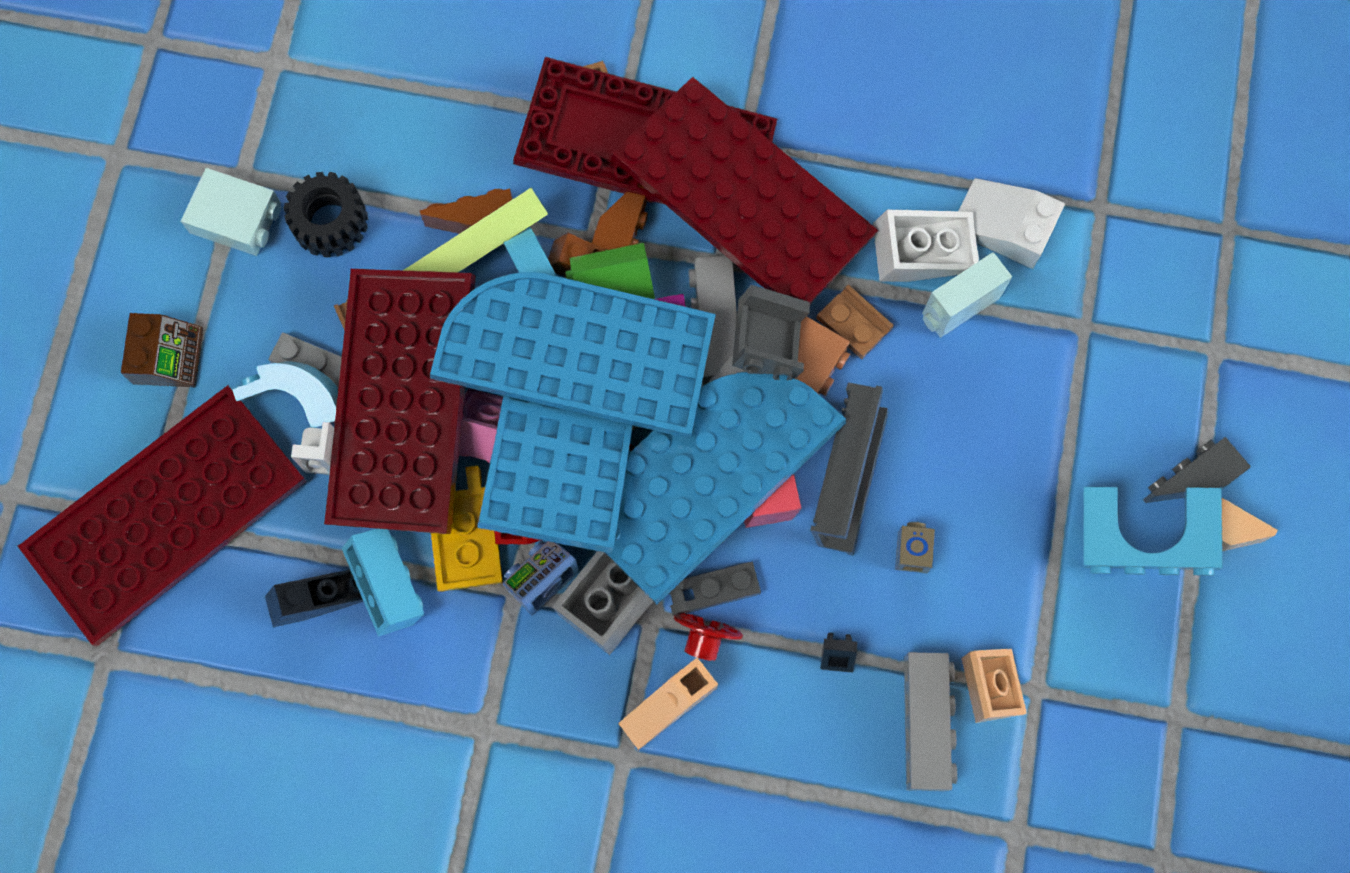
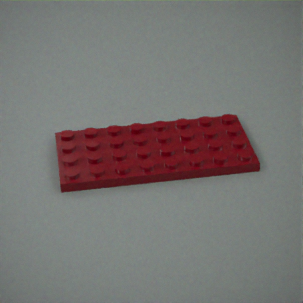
(744, 194)
(392, 422)
(161, 515)

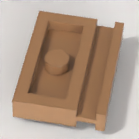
(855, 321)

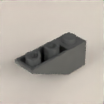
(1214, 468)

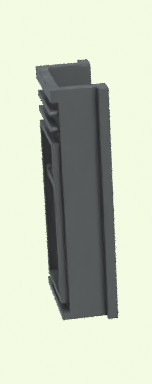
(850, 470)

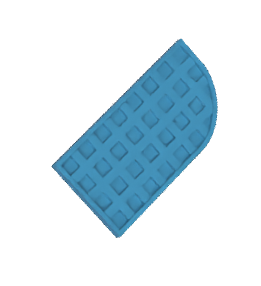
(579, 350)
(555, 475)
(696, 490)

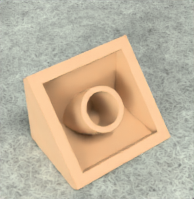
(993, 684)

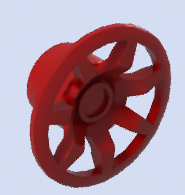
(705, 640)

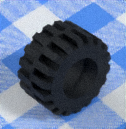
(312, 196)

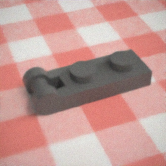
(716, 588)

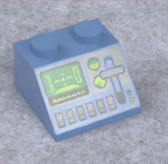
(540, 575)

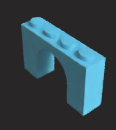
(1196, 551)

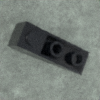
(311, 597)

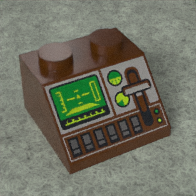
(161, 351)

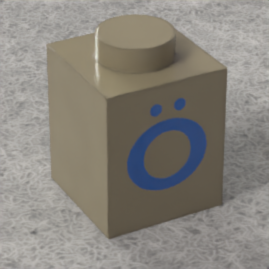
(915, 548)

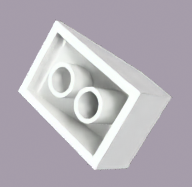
(1012, 219)
(924, 244)

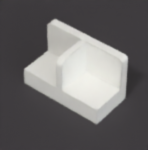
(315, 449)

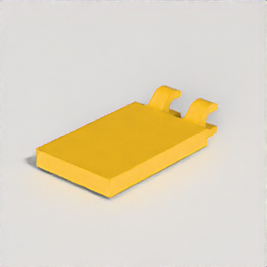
(469, 554)

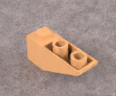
(668, 703)

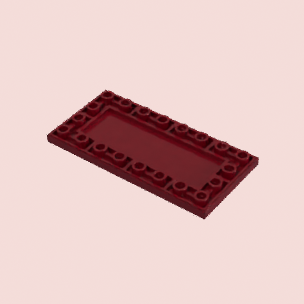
(585, 116)

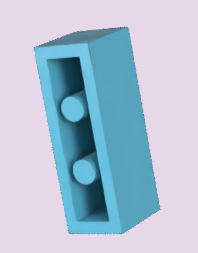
(383, 581)

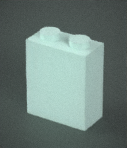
(231, 212)
(966, 295)

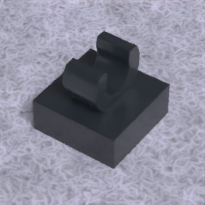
(838, 654)

